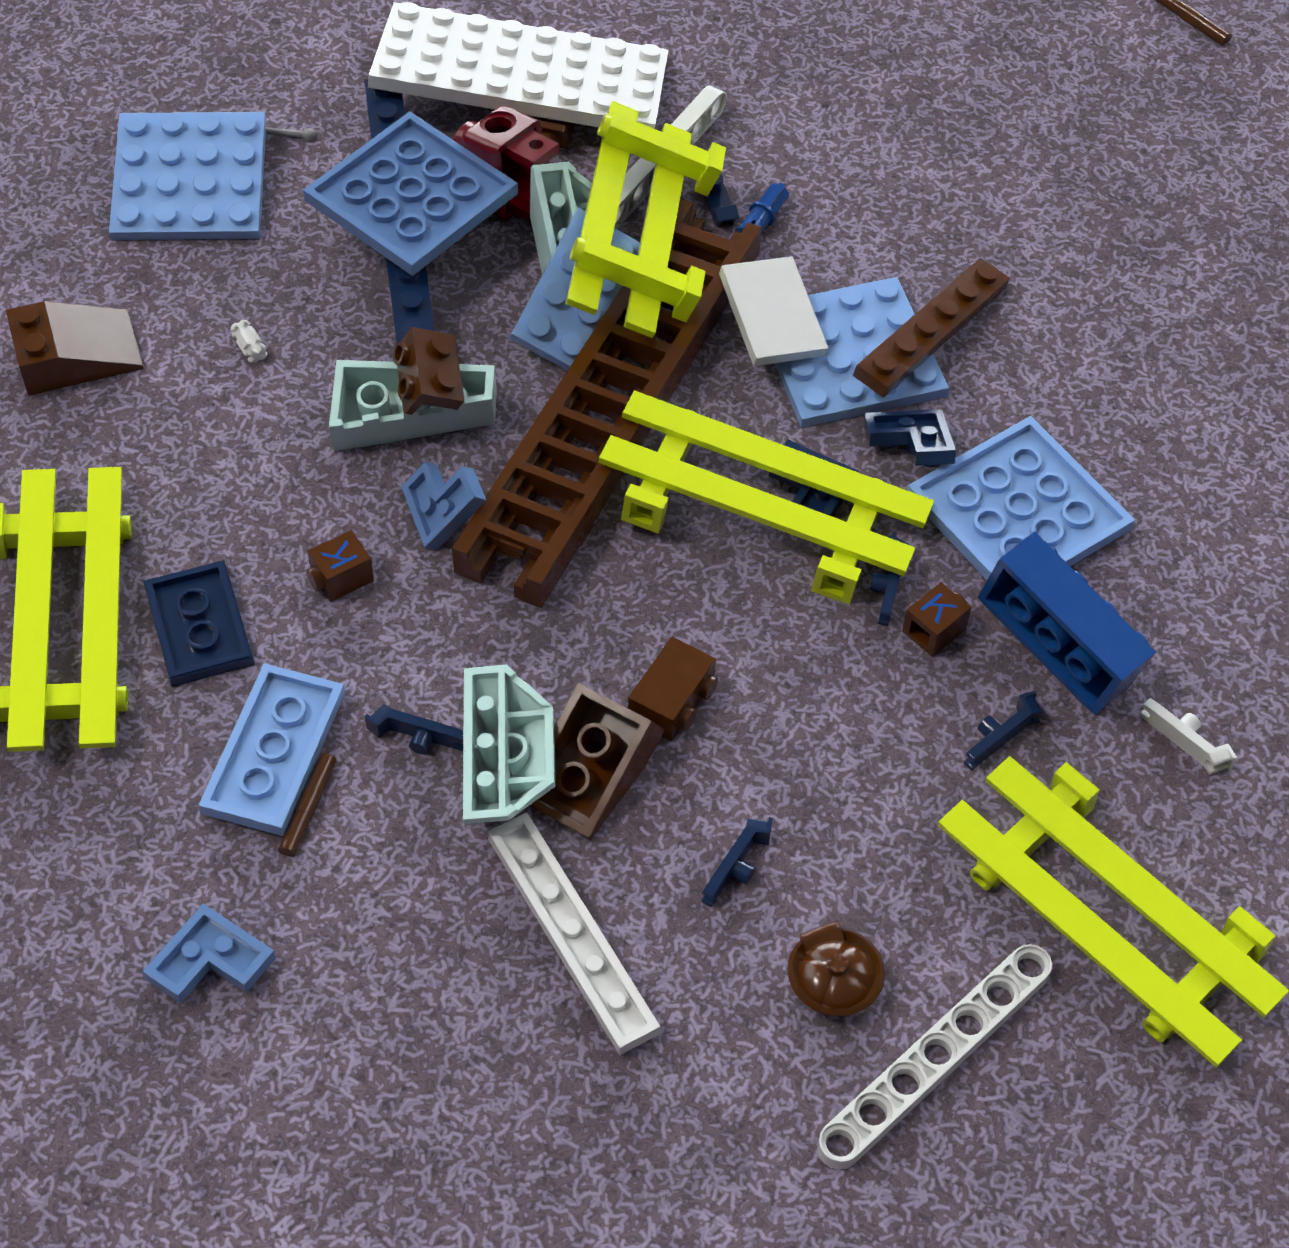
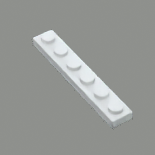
(574, 934)

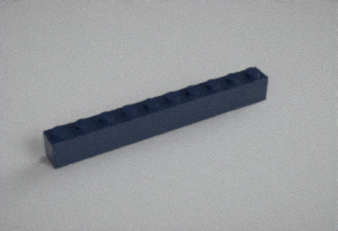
(408, 293)

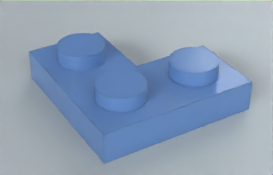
(440, 506)
(206, 944)

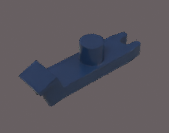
(720, 204)
(886, 584)
(423, 730)
(998, 735)
(733, 865)

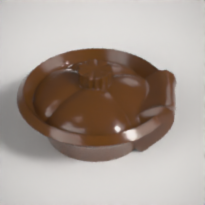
(836, 970)

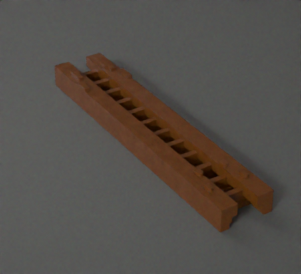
(566, 417)

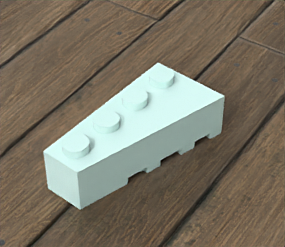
(371, 412)

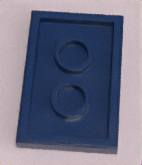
(198, 623)

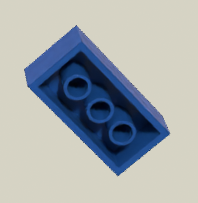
(1065, 623)

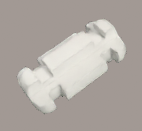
(249, 341)

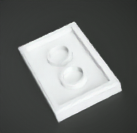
(773, 311)

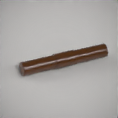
(1197, 20)
(307, 805)

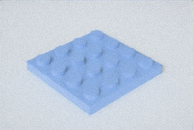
(188, 176)
(853, 326)
(1018, 487)

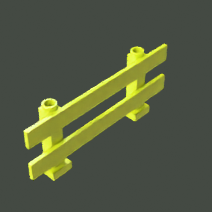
(649, 271)
(667, 471)
(35, 533)
(1060, 814)

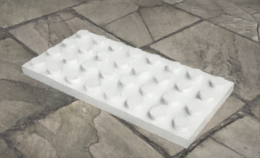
(515, 66)

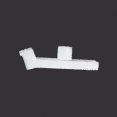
(1184, 735)

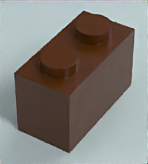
(674, 687)

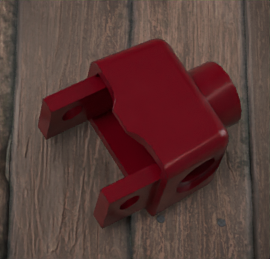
(511, 145)

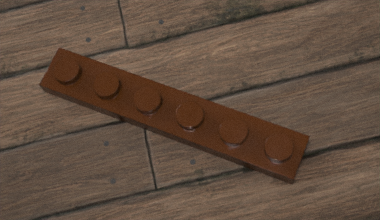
(930, 327)

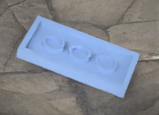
(549, 324)
(272, 749)

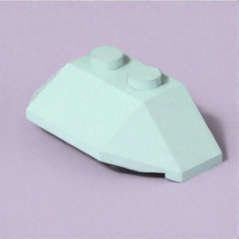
(554, 198)
(504, 745)

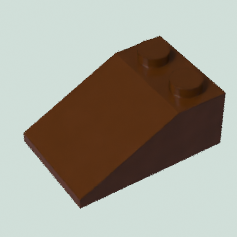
(71, 344)
(596, 759)

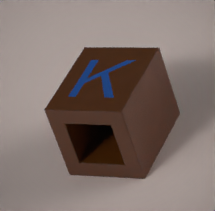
(339, 566)
(936, 619)

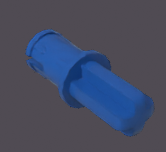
(764, 211)

